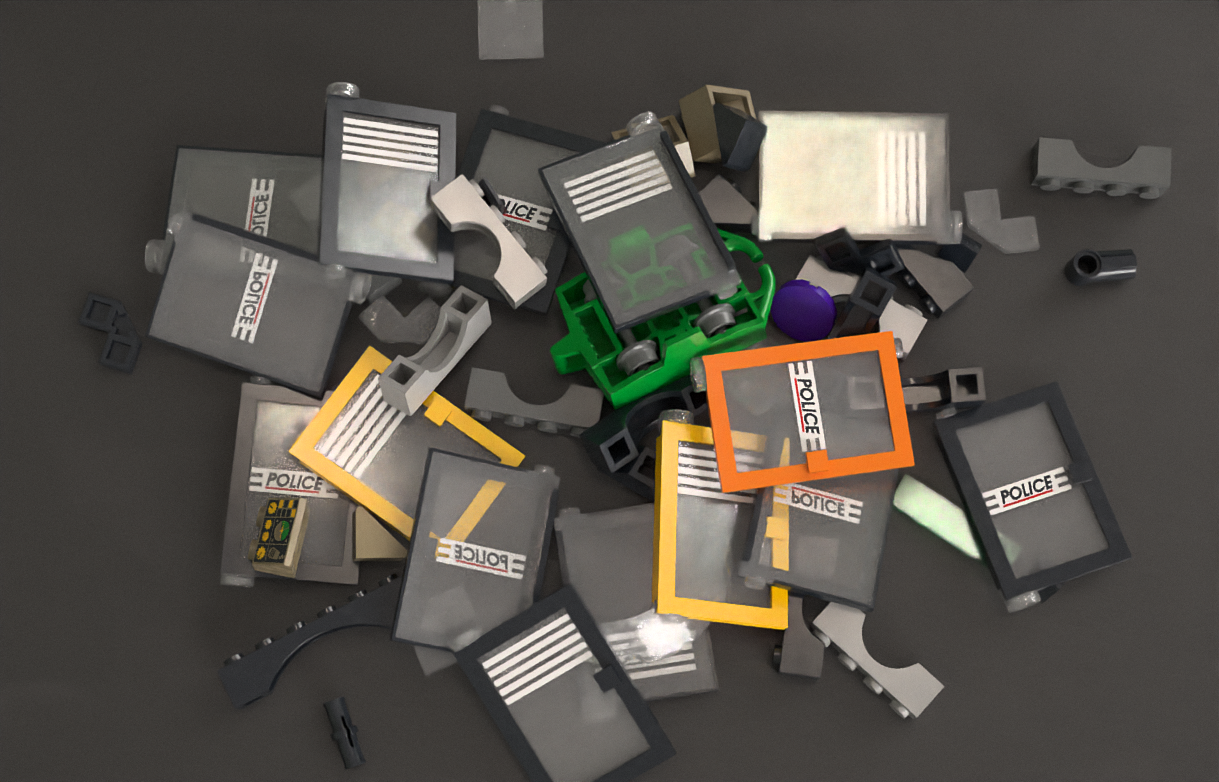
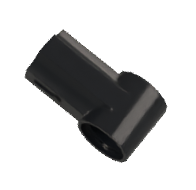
(1102, 265)

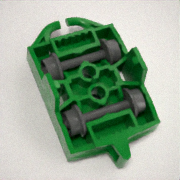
(628, 364)

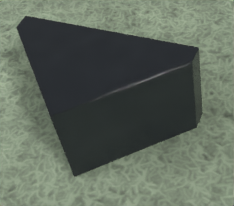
(738, 136)

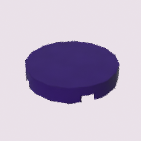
(803, 310)

